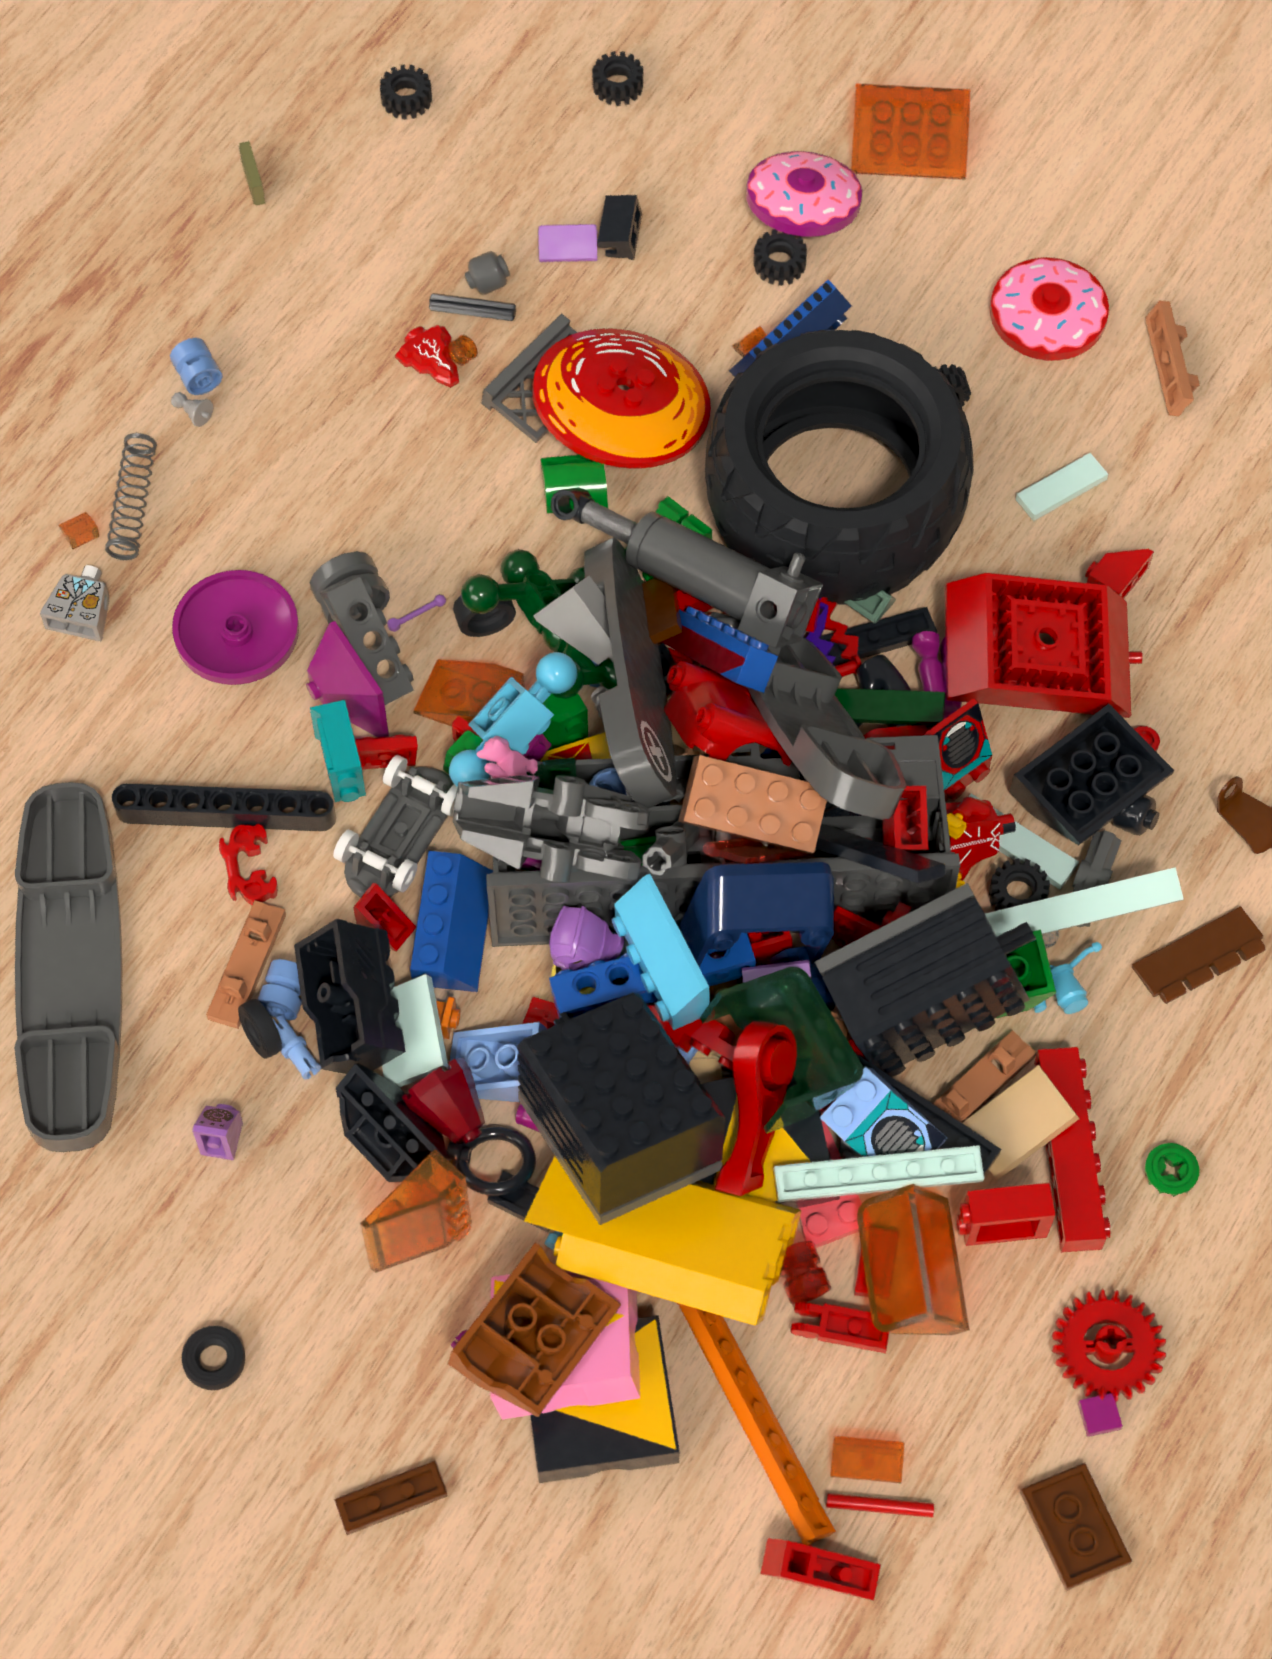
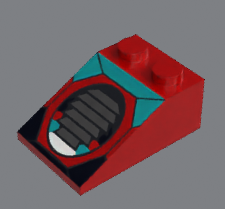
(963, 749)

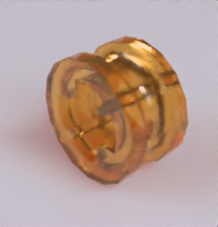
(462, 350)

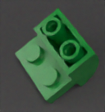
(573, 472)

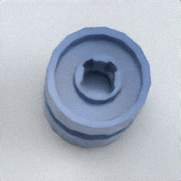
(196, 366)
(282, 991)

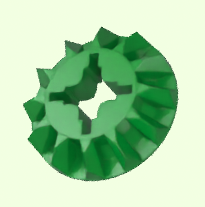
(1175, 1156)

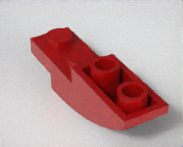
(702, 1037)

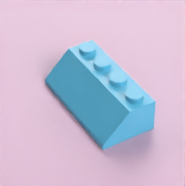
(661, 953)

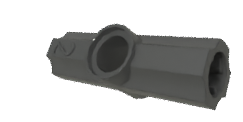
(670, 847)
(1098, 863)

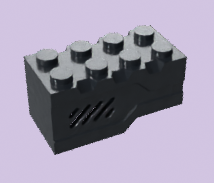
(349, 995)

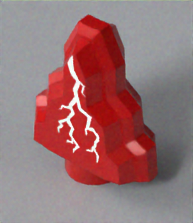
(429, 354)

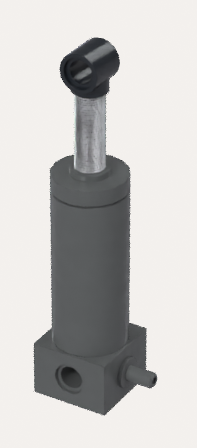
(767, 601)

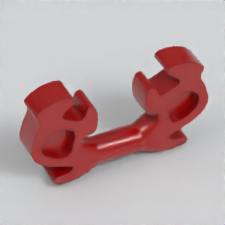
(244, 839)

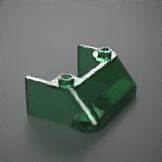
(824, 1059)

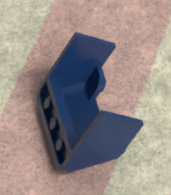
(761, 899)

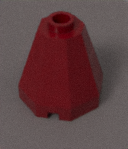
(449, 1102)

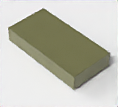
(251, 173)

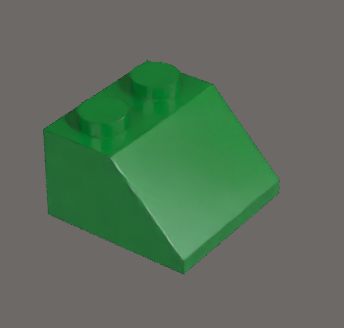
(568, 722)
(1033, 971)

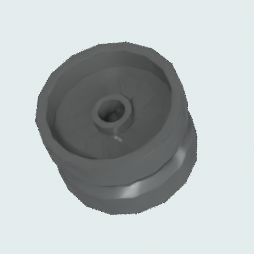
(343, 567)

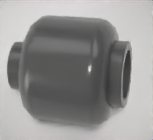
(487, 272)

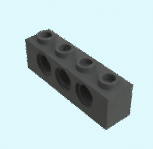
(338, 601)

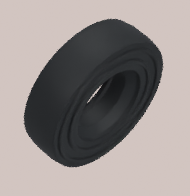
(260, 1028)
(198, 1343)

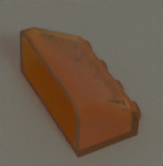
(912, 1263)

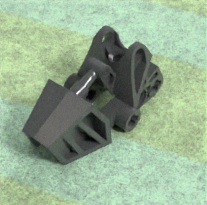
(499, 813)

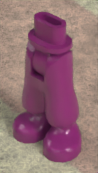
(930, 669)

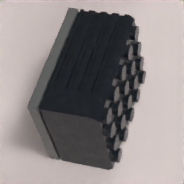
(925, 980)
(619, 1106)

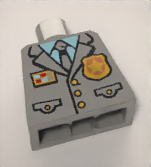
(78, 605)

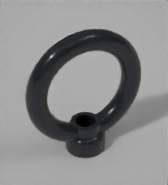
(460, 1156)

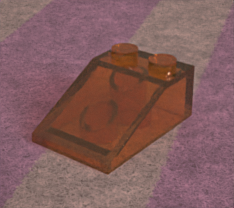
(461, 689)

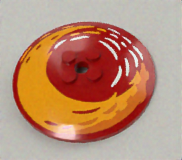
(621, 428)

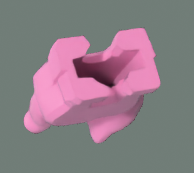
(507, 761)

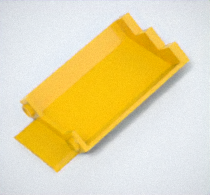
(684, 1247)

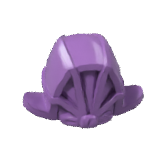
(582, 937)

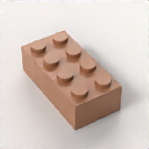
(752, 804)

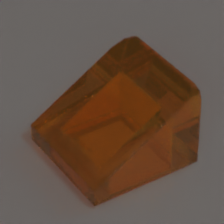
(749, 341)
(79, 530)

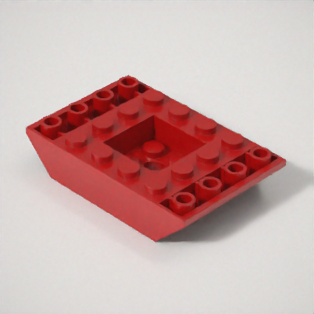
(1002, 661)

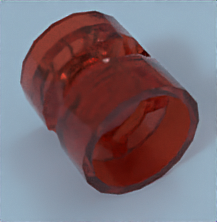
(803, 1276)

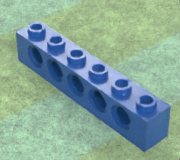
(600, 974)

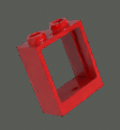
(1006, 1214)

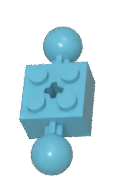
(515, 714)

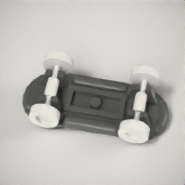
(398, 830)

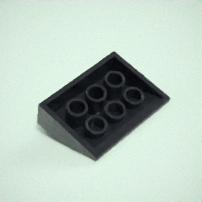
(1089, 776)

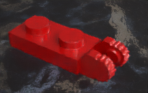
(840, 1327)

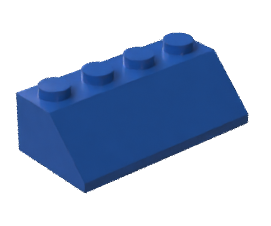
(451, 922)

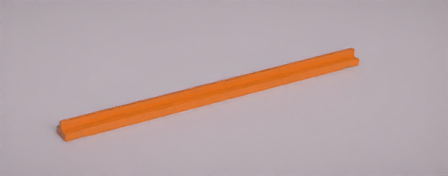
(760, 1424)

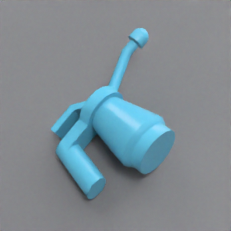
(1070, 993)

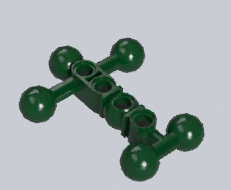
(533, 591)

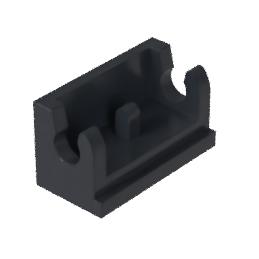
(620, 226)

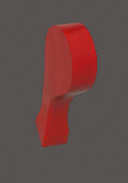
(762, 1071)

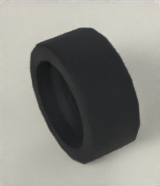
(484, 624)

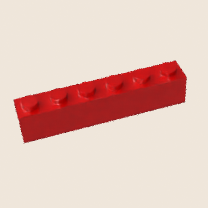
(1072, 1159)

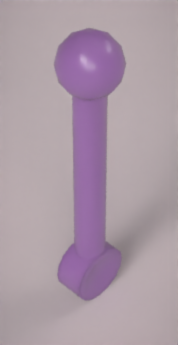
(394, 623)

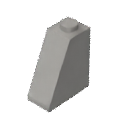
(580, 620)

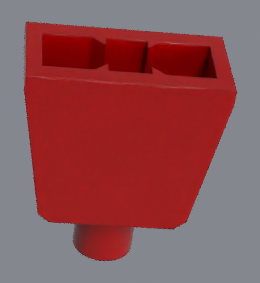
(909, 824)

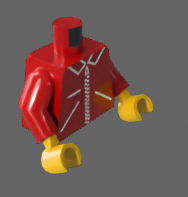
(975, 832)

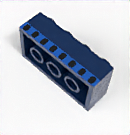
(818, 312)

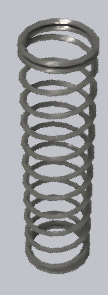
(121, 539)

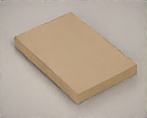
(1022, 1119)

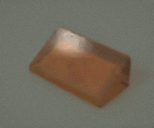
(867, 1459)

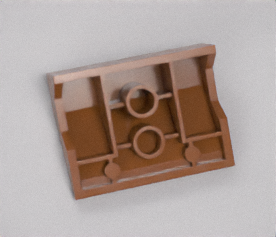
(533, 1333)

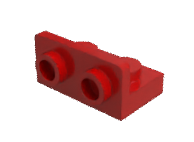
(379, 751)

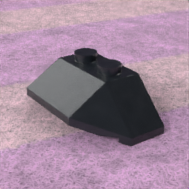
(383, 1124)

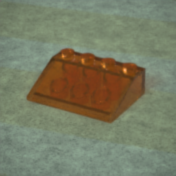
(910, 131)
(418, 1215)

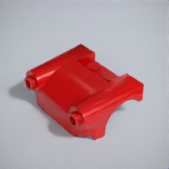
(715, 713)

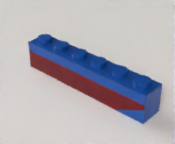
(724, 649)

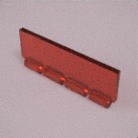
(748, 851)

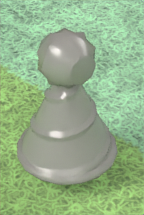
(198, 410)

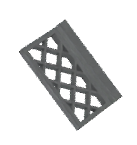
(519, 370)

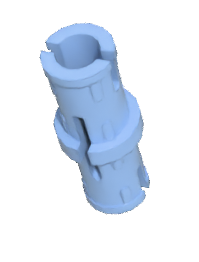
(295, 1049)

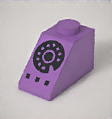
(218, 1131)

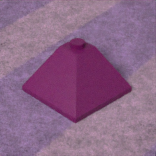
(341, 675)

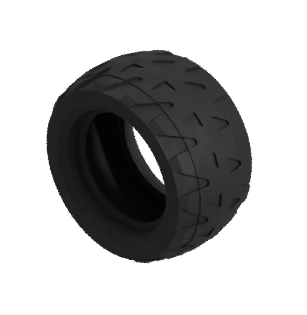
(854, 385)

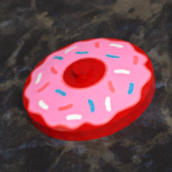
(1049, 309)

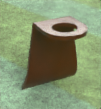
(1246, 816)

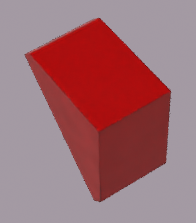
(379, 911)

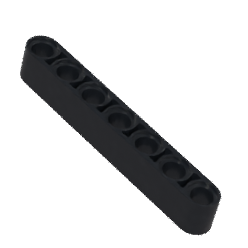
(211, 798)

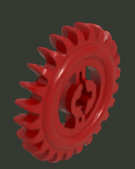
(1141, 1343)

